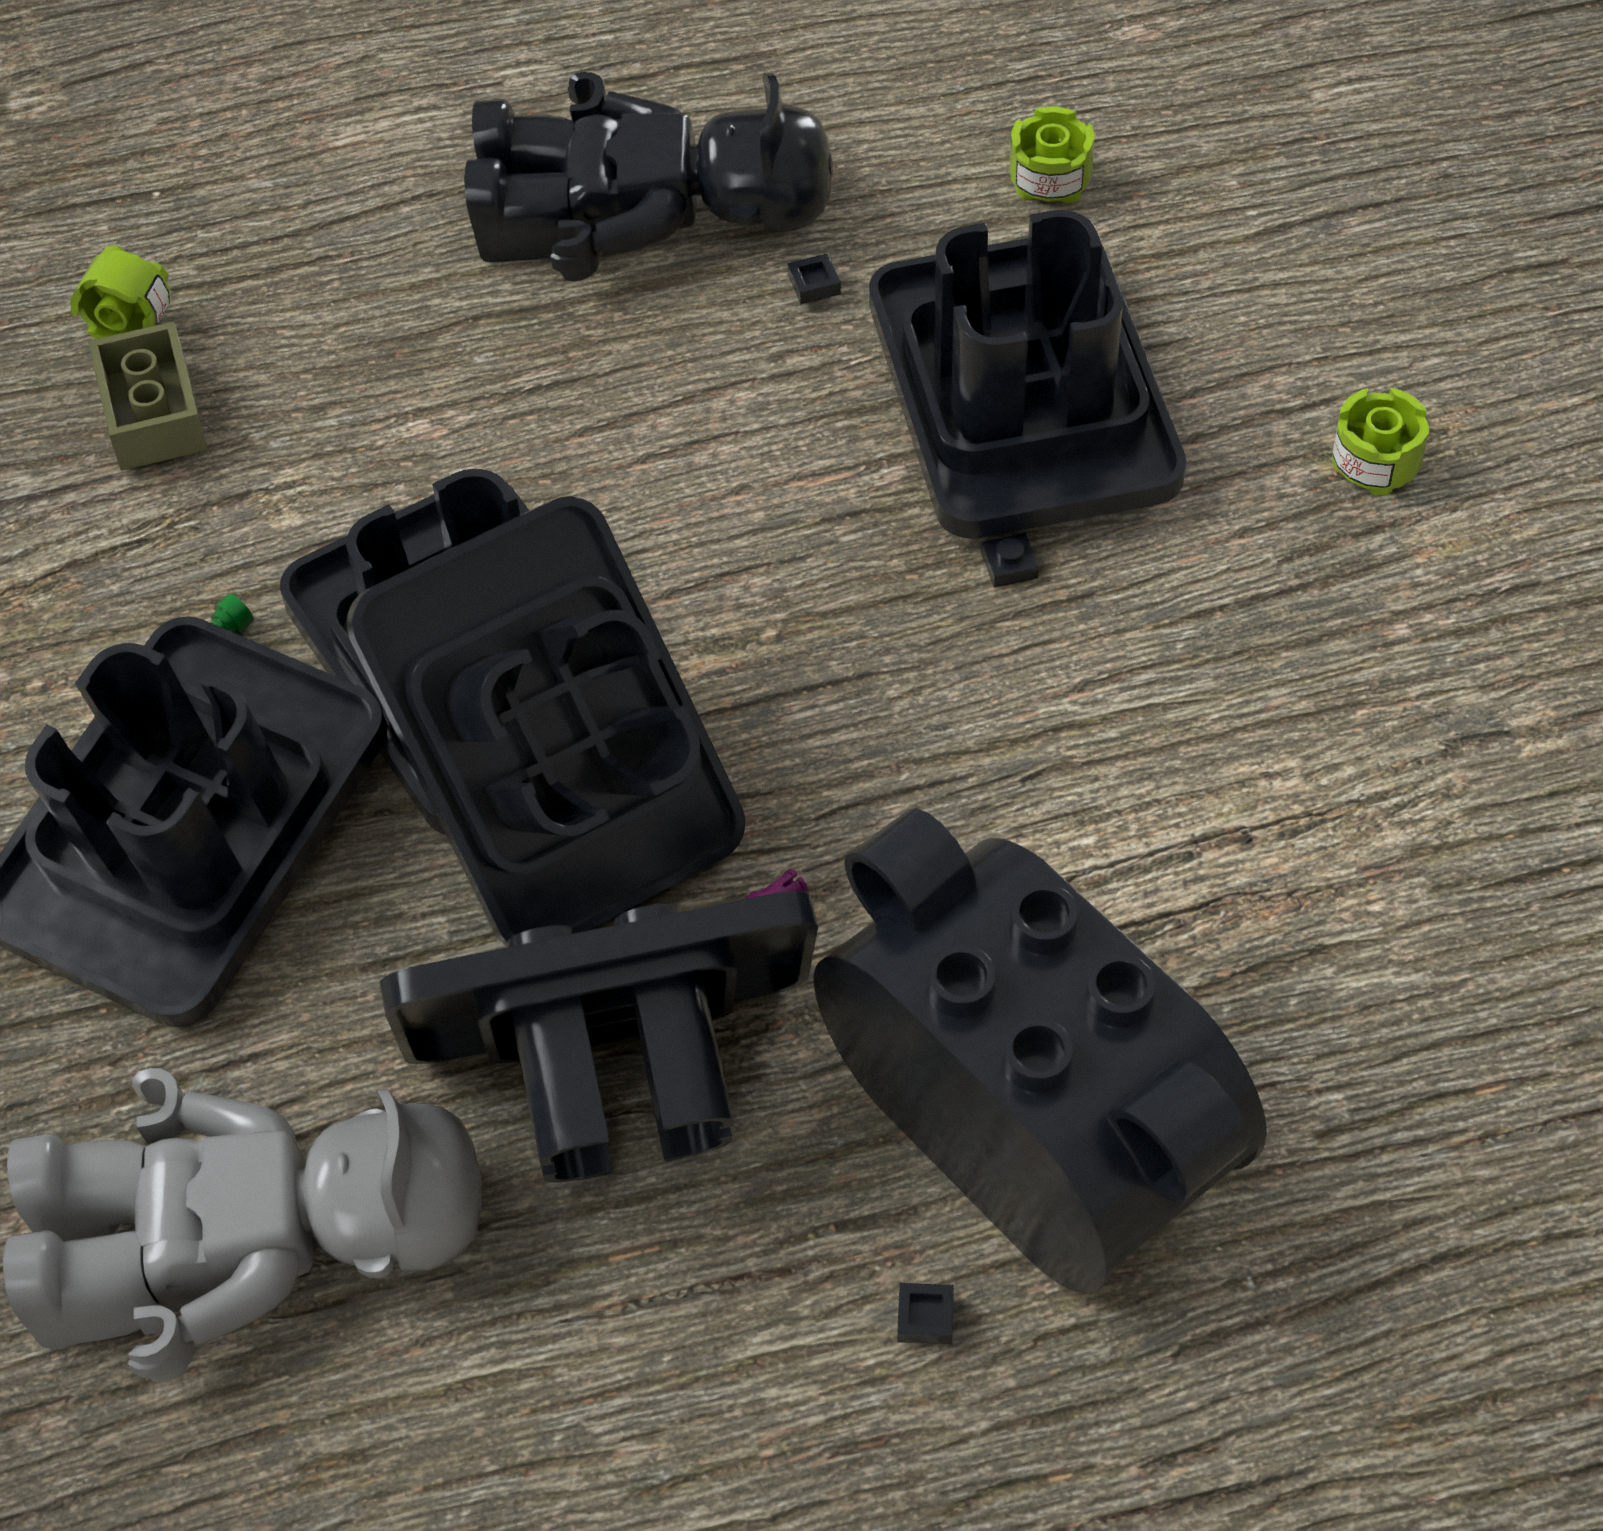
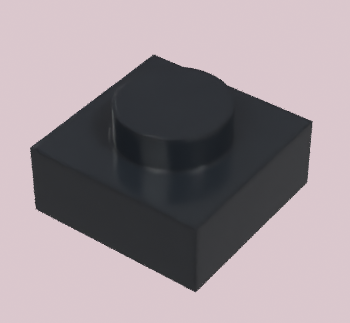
(814, 278)
(1009, 560)
(925, 1313)

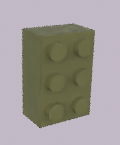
(147, 396)

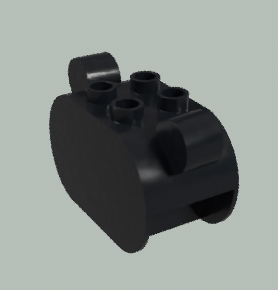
(1032, 1049)

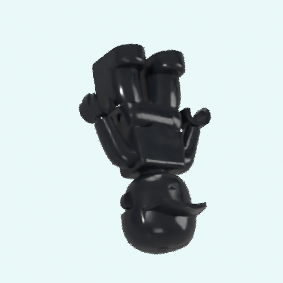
(633, 174)

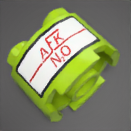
(1051, 155)
(121, 293)
(1380, 440)

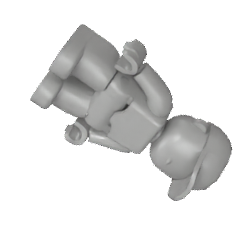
(225, 1216)

